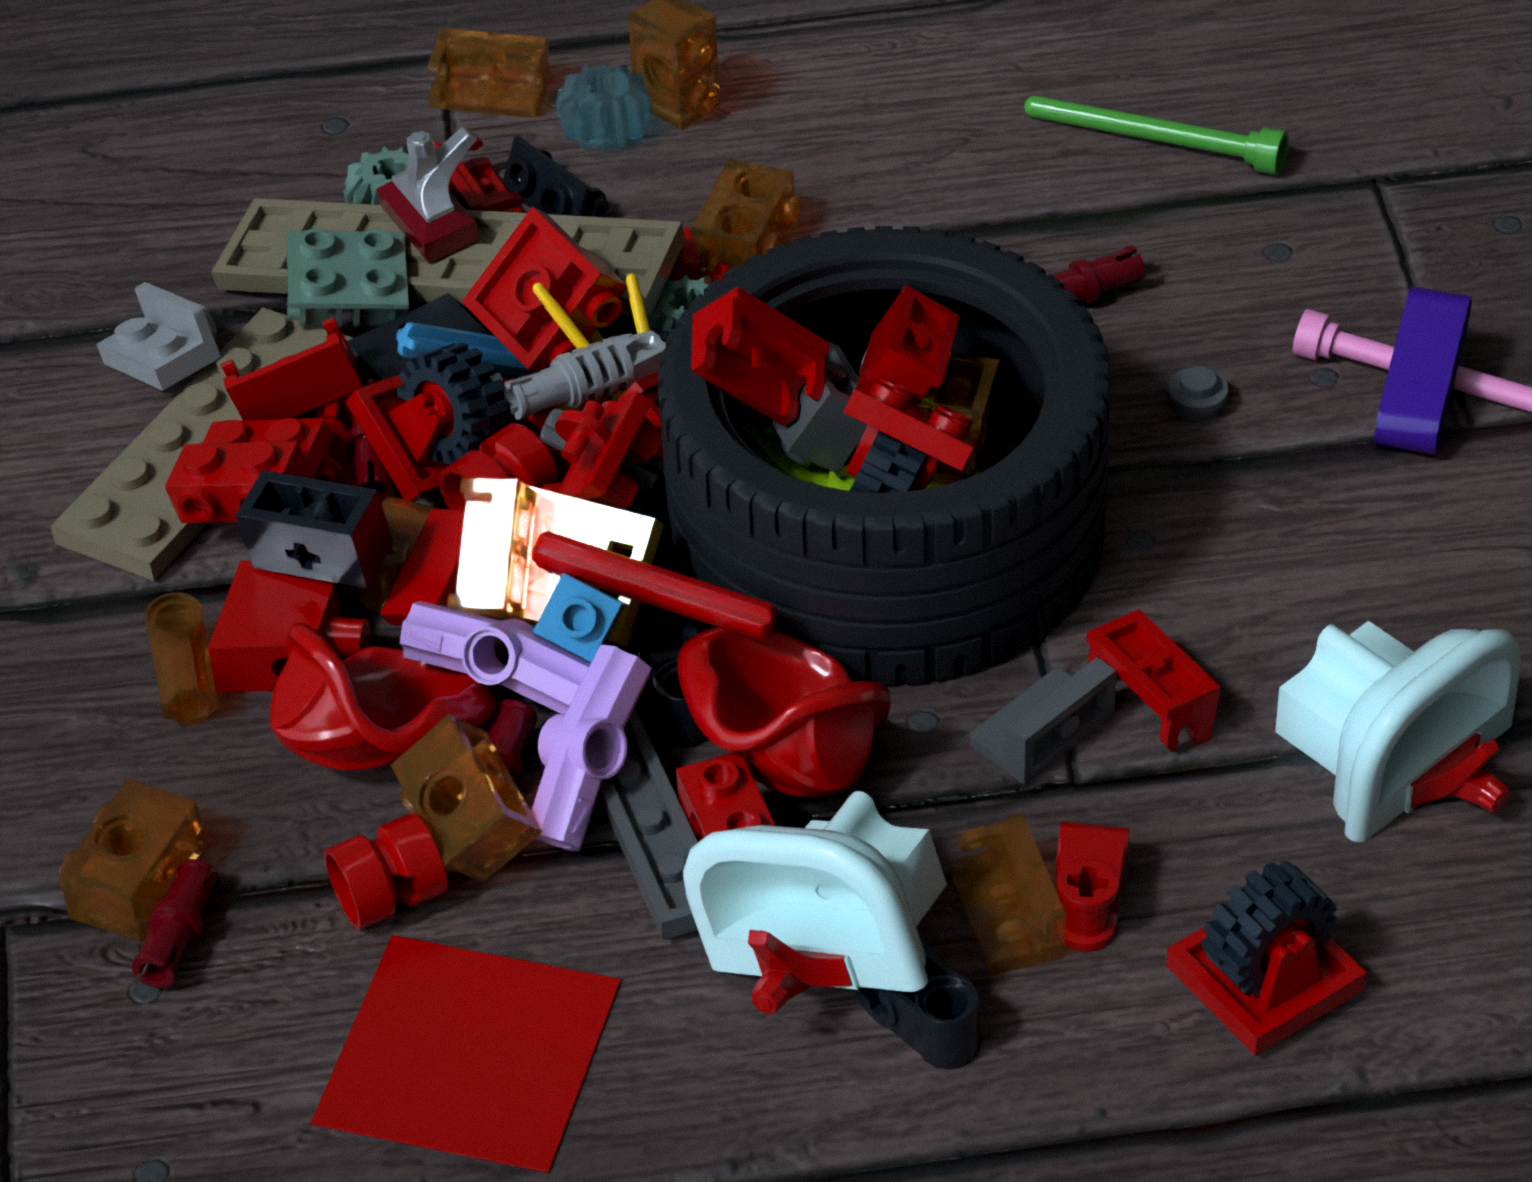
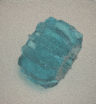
(603, 106)

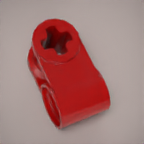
(1090, 880)

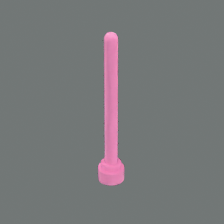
(1321, 337)

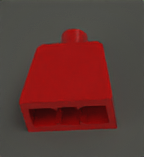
(254, 624)

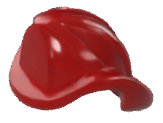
(366, 706)
(783, 708)

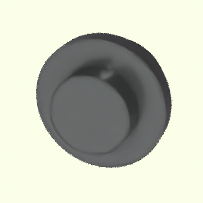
(1197, 393)

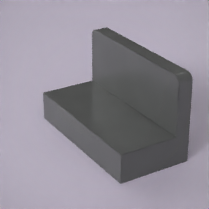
(1047, 720)

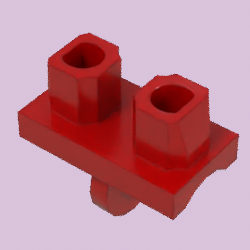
(597, 444)

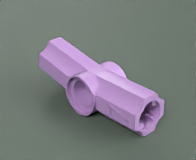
(466, 645)
(586, 745)

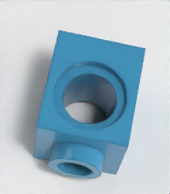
(579, 617)

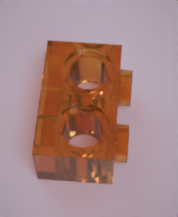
(745, 214)

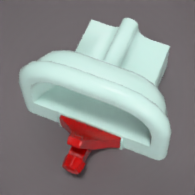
(1403, 720)
(816, 903)

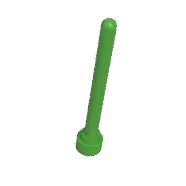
(1262, 149)

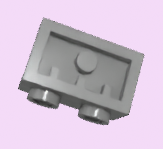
(164, 344)

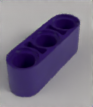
(1423, 370)

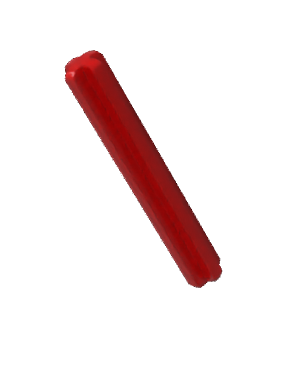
(655, 585)

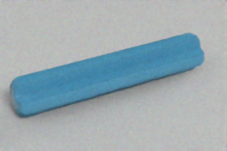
(422, 338)

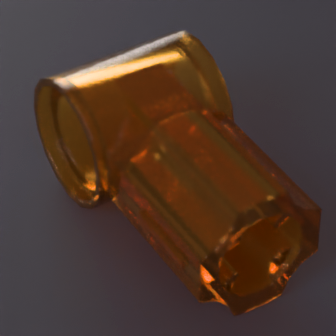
(181, 658)

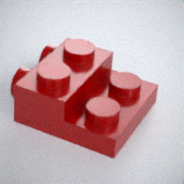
(571, 274)
(218, 474)

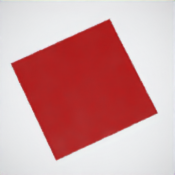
(467, 1053)

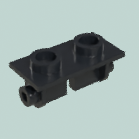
(549, 185)

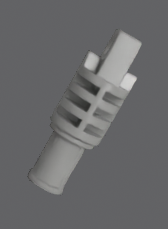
(586, 374)

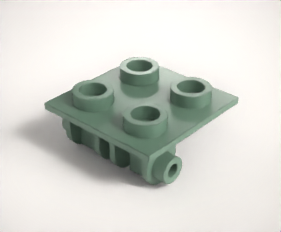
(346, 273)

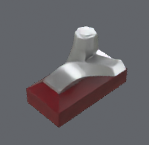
(421, 199)

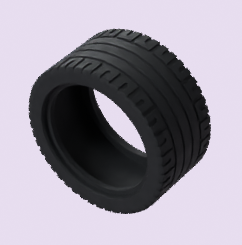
(916, 576)

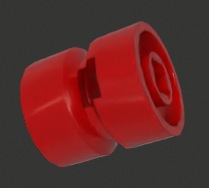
(507, 454)
(390, 869)

